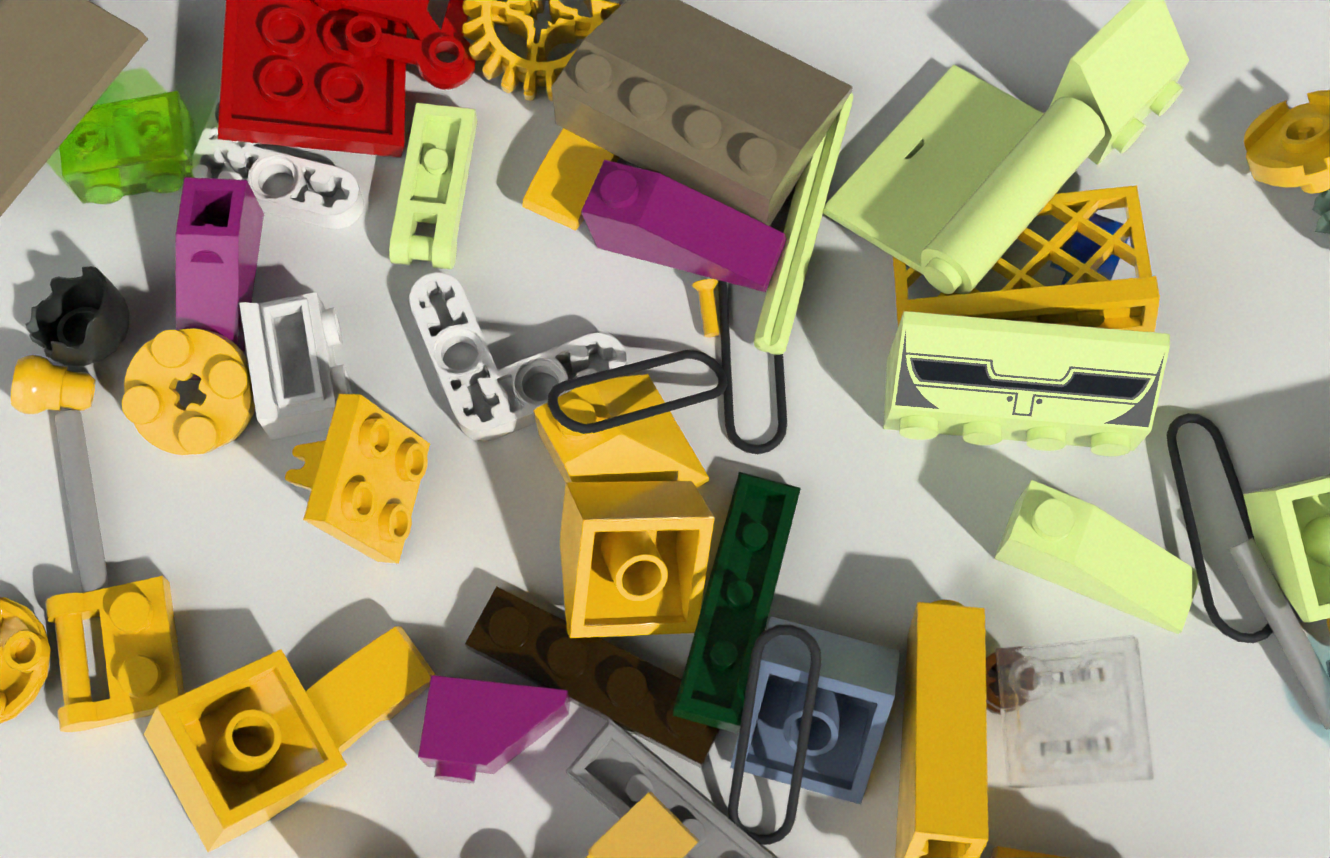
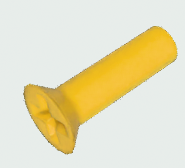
(707, 304)

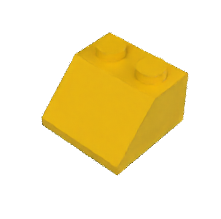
(633, 557)
(242, 748)

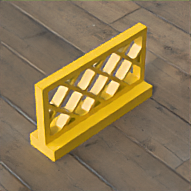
(1087, 296)

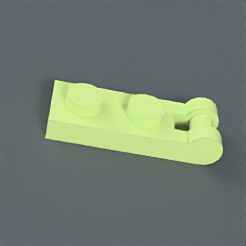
(433, 184)

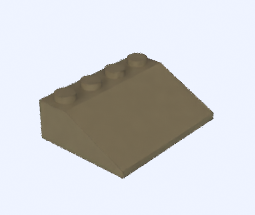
(52, 72)
(698, 103)

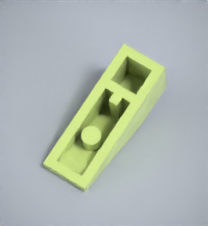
(1096, 557)

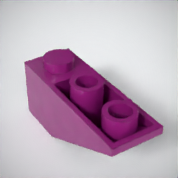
(216, 255)

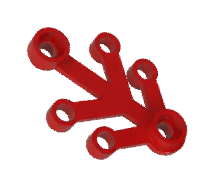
(419, 51)

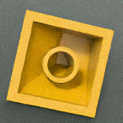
(627, 453)

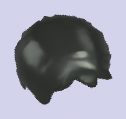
(80, 319)

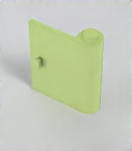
(964, 177)

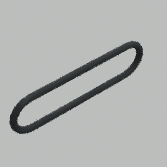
(728, 393)
(643, 413)
(807, 714)

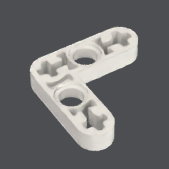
(259, 164)
(506, 384)

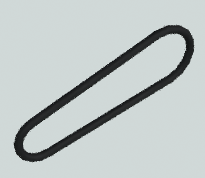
(1190, 521)

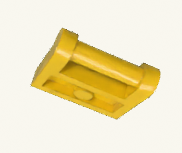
(138, 652)

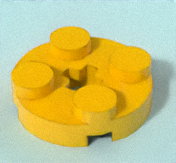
(1292, 144)
(154, 403)

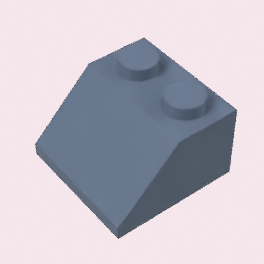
(848, 713)

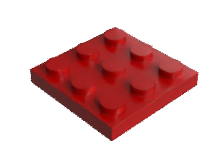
(301, 87)

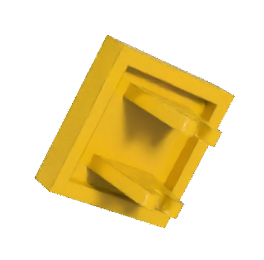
(363, 478)

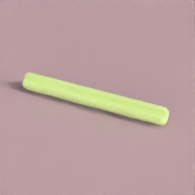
(801, 232)

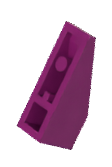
(679, 227)

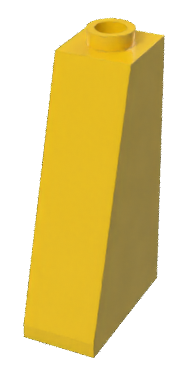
(944, 735)

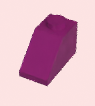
(484, 724)

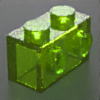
(130, 149)

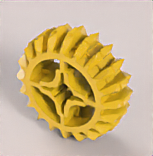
(518, 16)

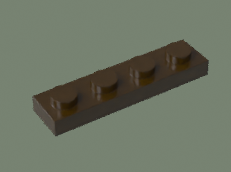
(592, 672)

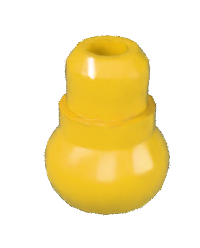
(44, 386)

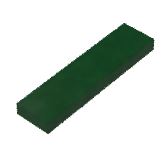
(736, 602)

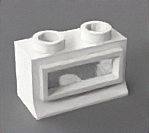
(293, 363)

